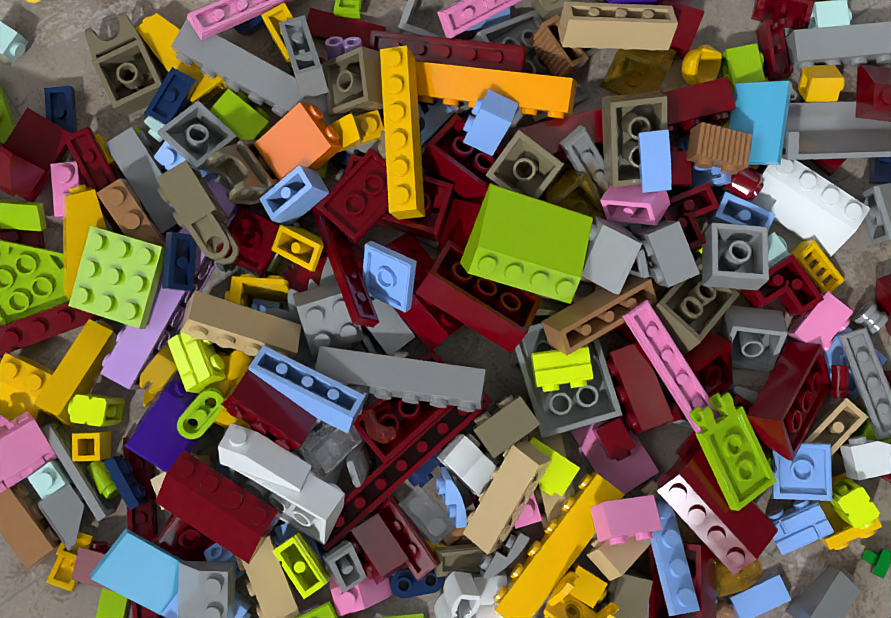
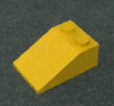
(20, 386)

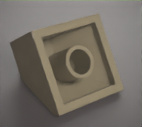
(525, 167)

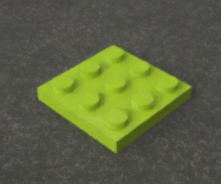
(117, 277)

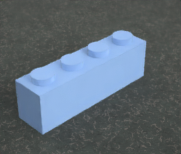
(309, 389)

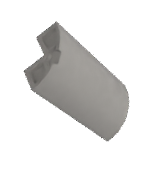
(833, 132)

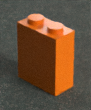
(298, 140)

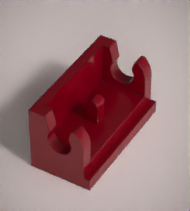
(794, 11)
(774, 49)

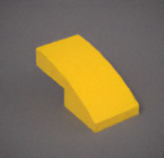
(63, 568)

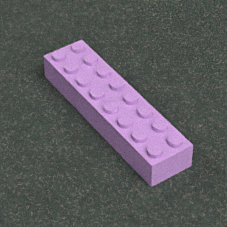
(139, 346)

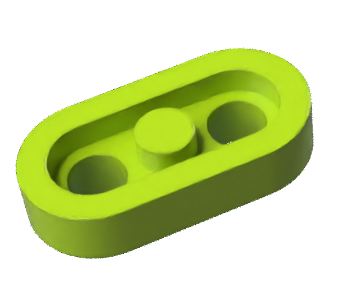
(202, 412)

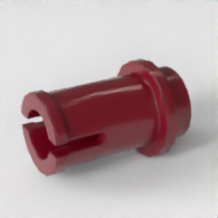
(840, 382)

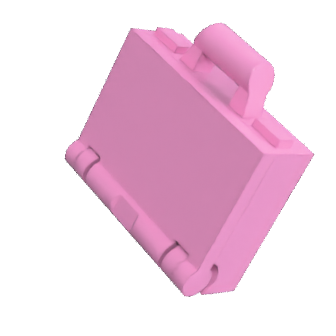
(21, 449)

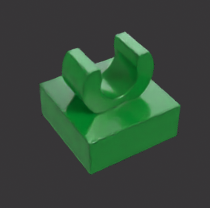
(880, 562)

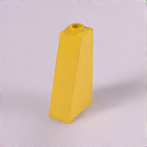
(159, 36)
(80, 212)
(77, 370)

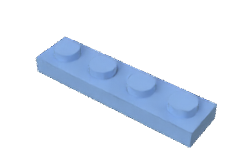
(672, 563)

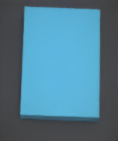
(763, 113)
(139, 571)

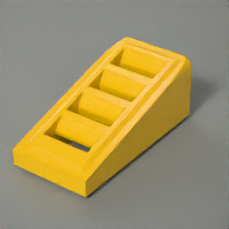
(805, 254)

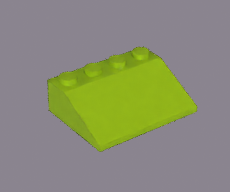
(528, 244)

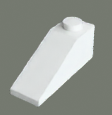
(262, 458)
(866, 458)

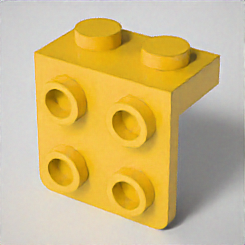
(250, 287)
(842, 530)

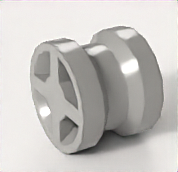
(870, 317)

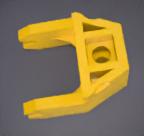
(158, 373)
(564, 605)

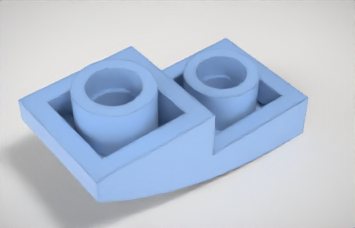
(654, 161)
(448, 489)

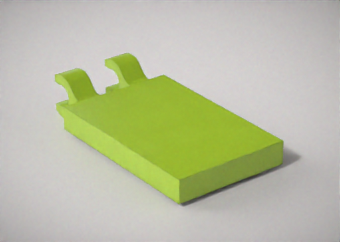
(732, 451)

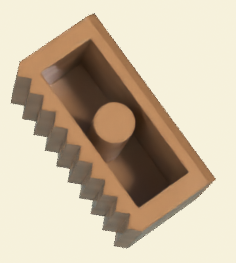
(559, 59)
(719, 148)

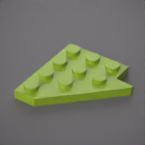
(29, 280)

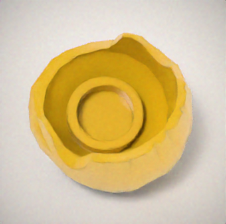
(701, 65)

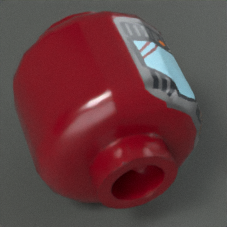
(745, 184)

